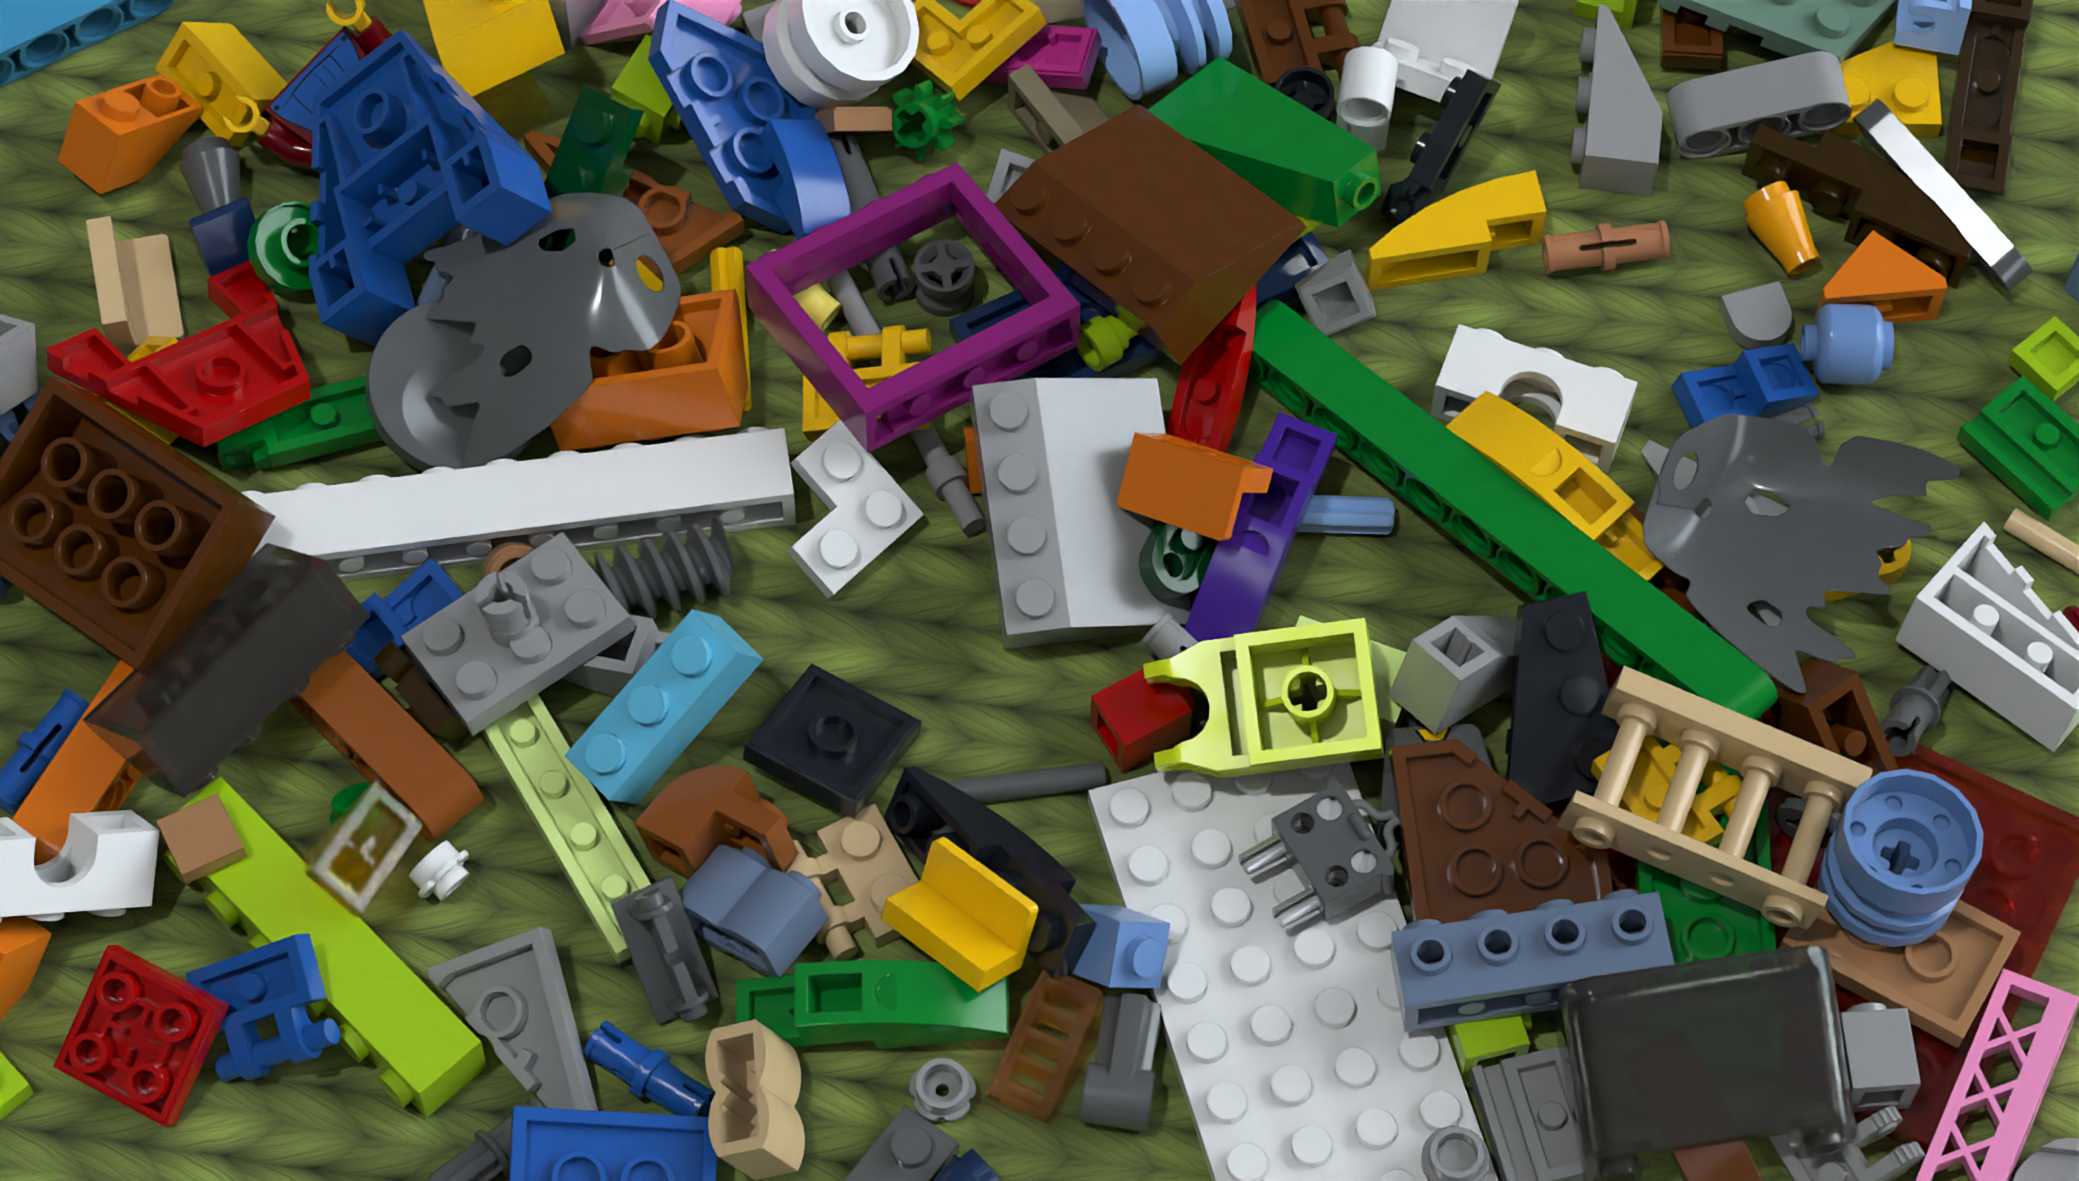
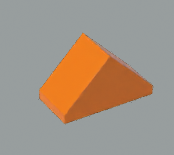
(1889, 280)

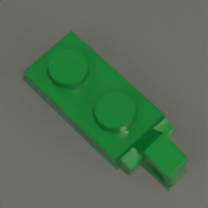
(324, 424)

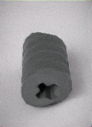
(671, 570)

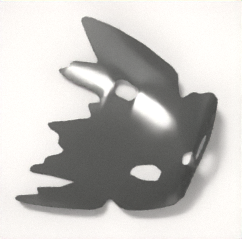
(552, 306)
(1787, 559)

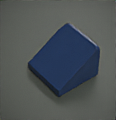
(223, 235)

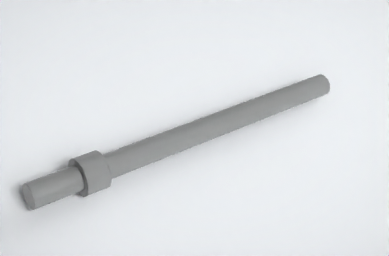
(944, 471)

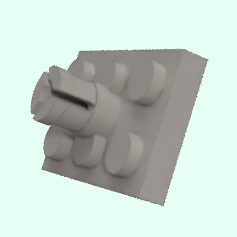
(517, 633)

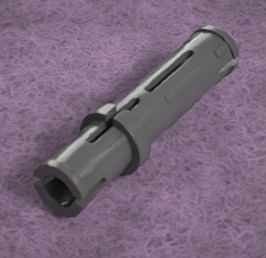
(888, 266)

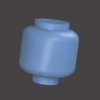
(1848, 344)

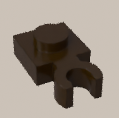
(425, 701)

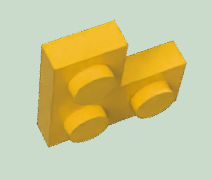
(968, 49)

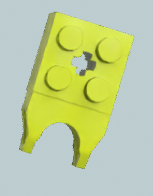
(1252, 693)

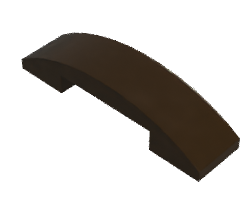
(1986, 95)

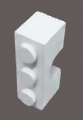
(1583, 401)
(99, 870)

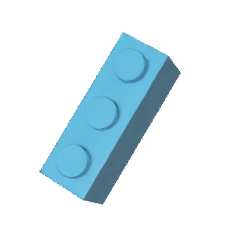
(664, 707)

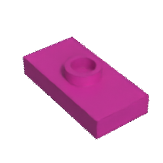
(1058, 55)

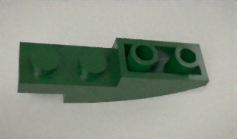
(591, 153)

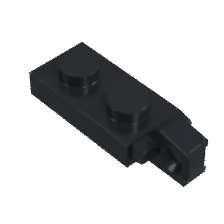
(1440, 151)

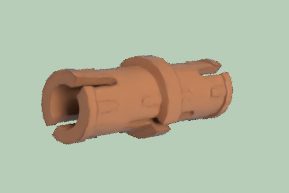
(1646, 240)

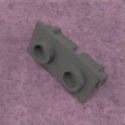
(665, 951)

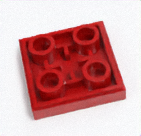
(141, 1035)

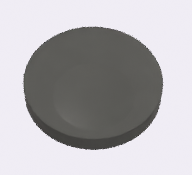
(404, 370)

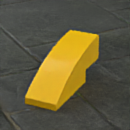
(1458, 233)

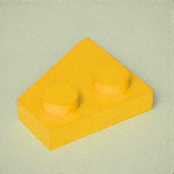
(1899, 78)

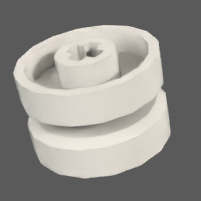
(838, 48)

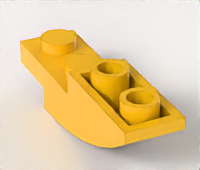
(1557, 476)

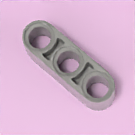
(1788, 94)

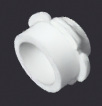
(440, 871)

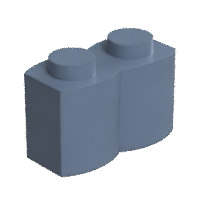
(752, 909)

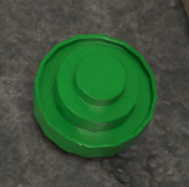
(282, 245)

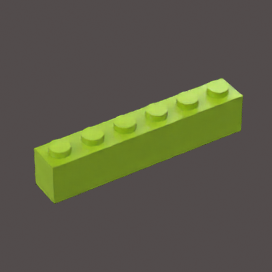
(368, 989)

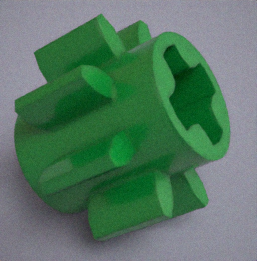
(940, 117)

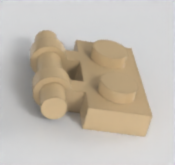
(869, 869)

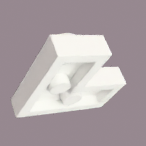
(864, 507)

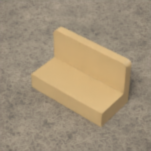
(134, 286)

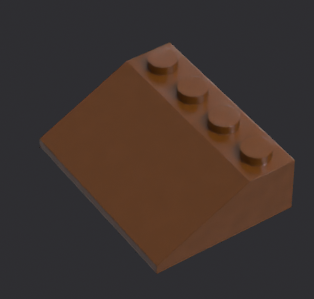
(1149, 227)
(117, 524)

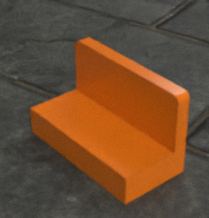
(1188, 484)

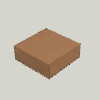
(855, 120)
(201, 838)

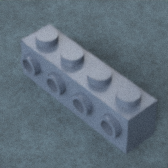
(1522, 959)

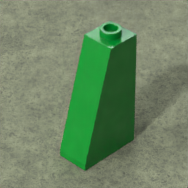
(1274, 143)

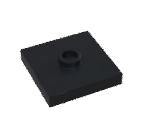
(832, 740)

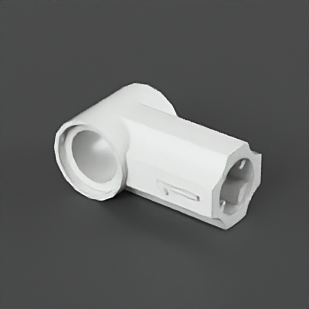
(1367, 94)

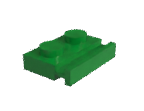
(2028, 446)

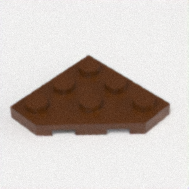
(1483, 839)

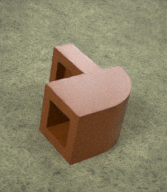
(711, 810)

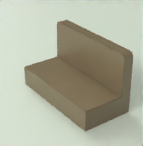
(1051, 113)

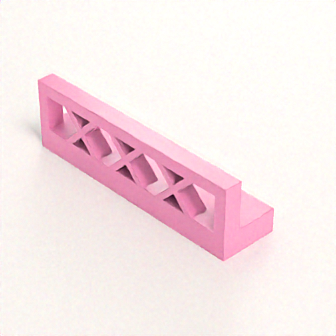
(2024, 1092)

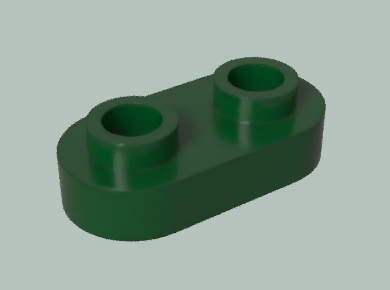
(1184, 554)

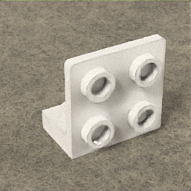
(1444, 40)

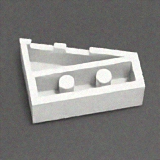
(1998, 640)

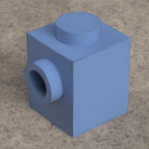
(1123, 948)

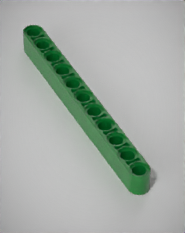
(1495, 513)

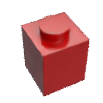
(1140, 718)

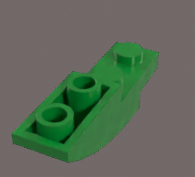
(876, 1001)

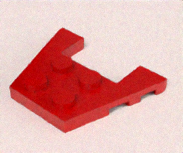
(207, 381)

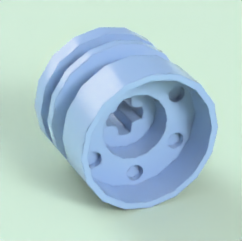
(1153, 37)

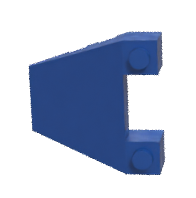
(398, 169)

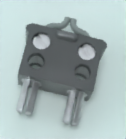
(1333, 851)

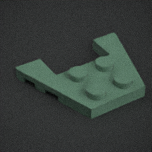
(1795, 25)

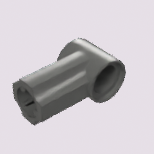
(1121, 1077)

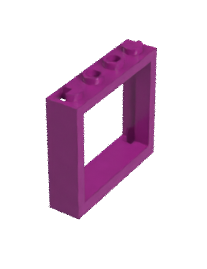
(947, 377)

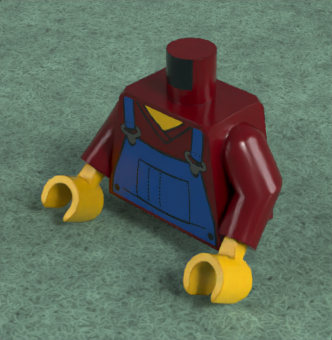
(290, 129)

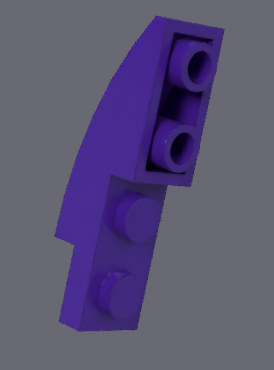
(1252, 560)

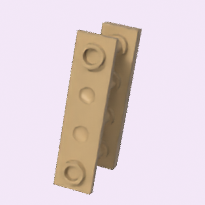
(1764, 760)

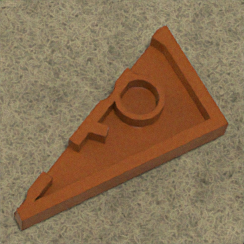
(682, 227)

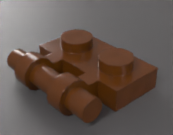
(1282, 38)

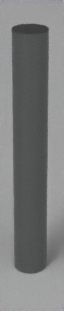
(1033, 782)

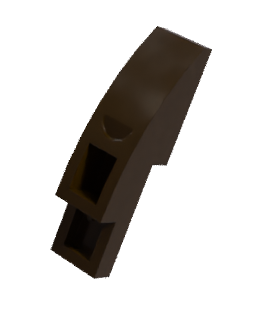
(1865, 190)

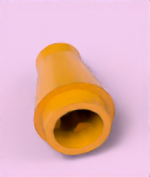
(1782, 226)

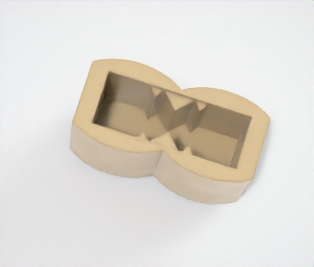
(754, 1100)

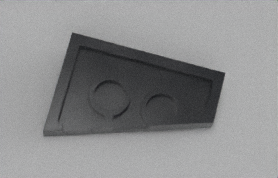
(1557, 700)

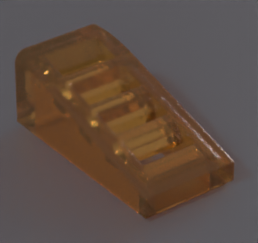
(1065, 993)

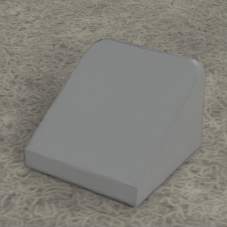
(1336, 295)

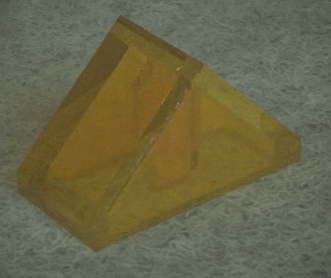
(362, 848)

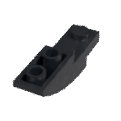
(932, 809)

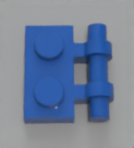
(261, 985)

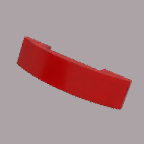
(1215, 380)

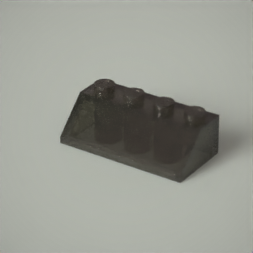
(229, 669)

